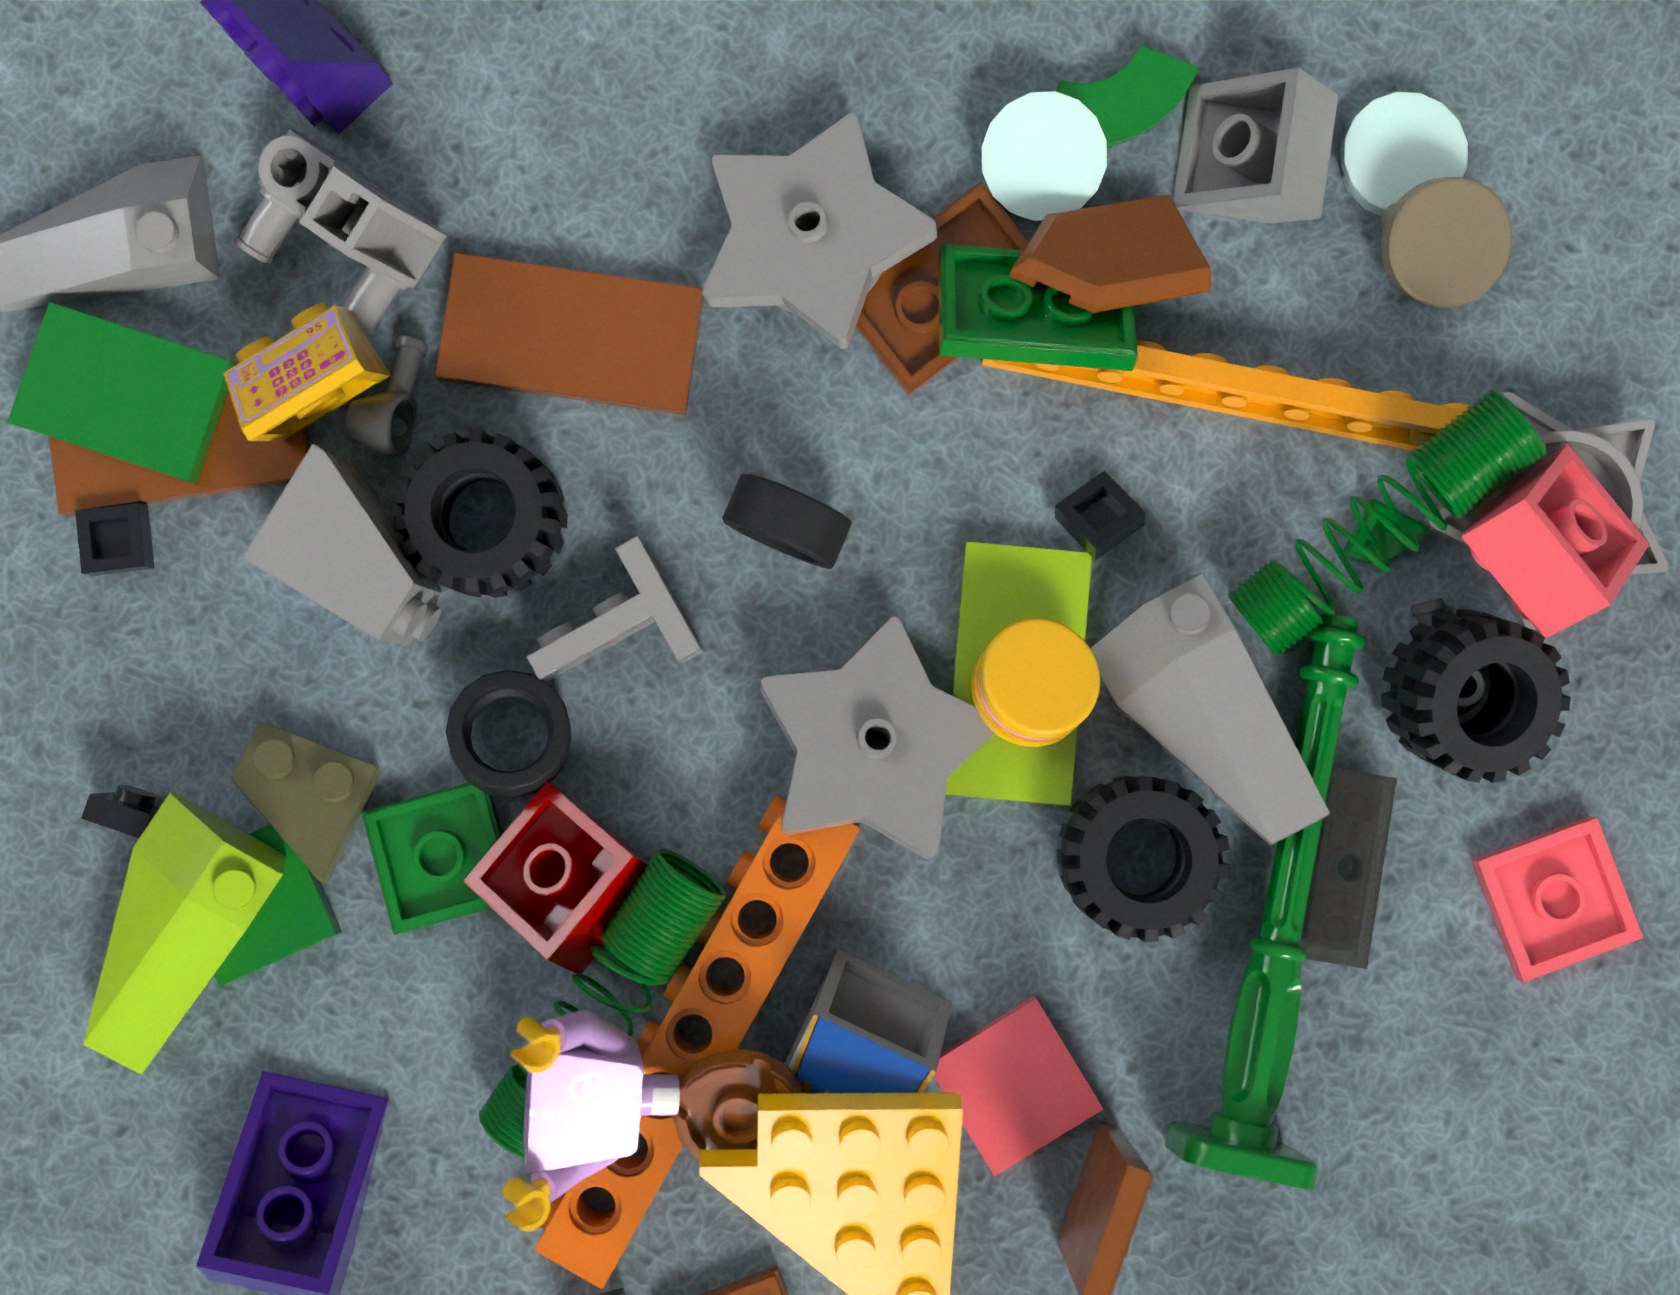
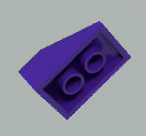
(295, 1188)

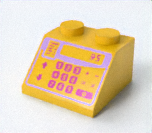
(303, 374)

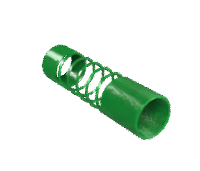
(1457, 465)
(645, 935)

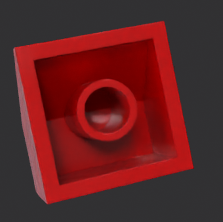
(557, 877)

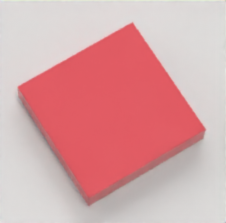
(1557, 899)
(1016, 1085)

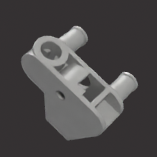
(347, 214)

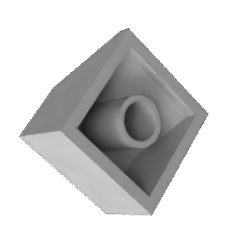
(1257, 147)

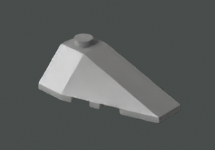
(115, 239)
(1197, 693)

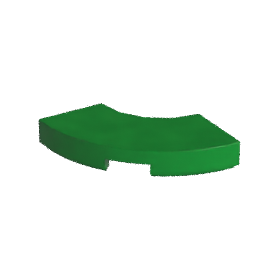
(1135, 96)

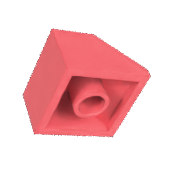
(1557, 543)

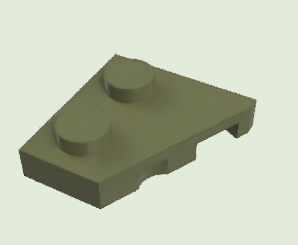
(305, 793)

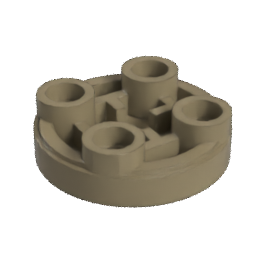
(1445, 241)

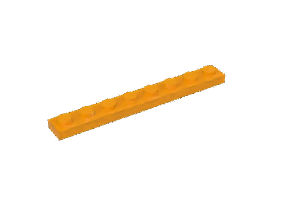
(1262, 395)

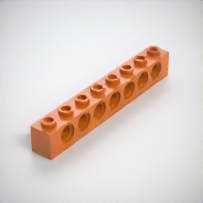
(594, 1241)

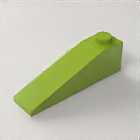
(177, 919)

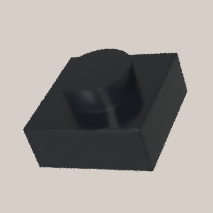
(1099, 515)
(114, 539)
(125, 810)

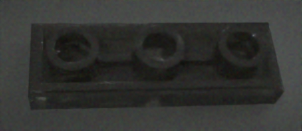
(1341, 909)

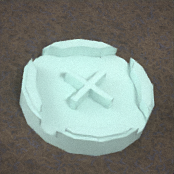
(1398, 146)
(1044, 155)

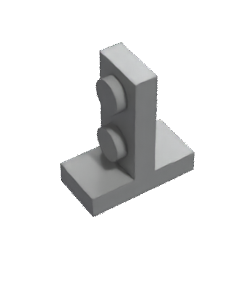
(620, 618)

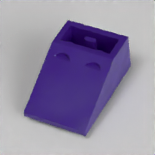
(304, 56)

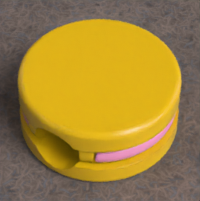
(1035, 682)

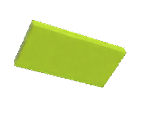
(997, 590)

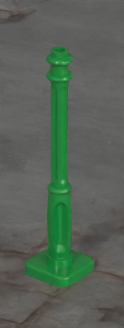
(1270, 989)

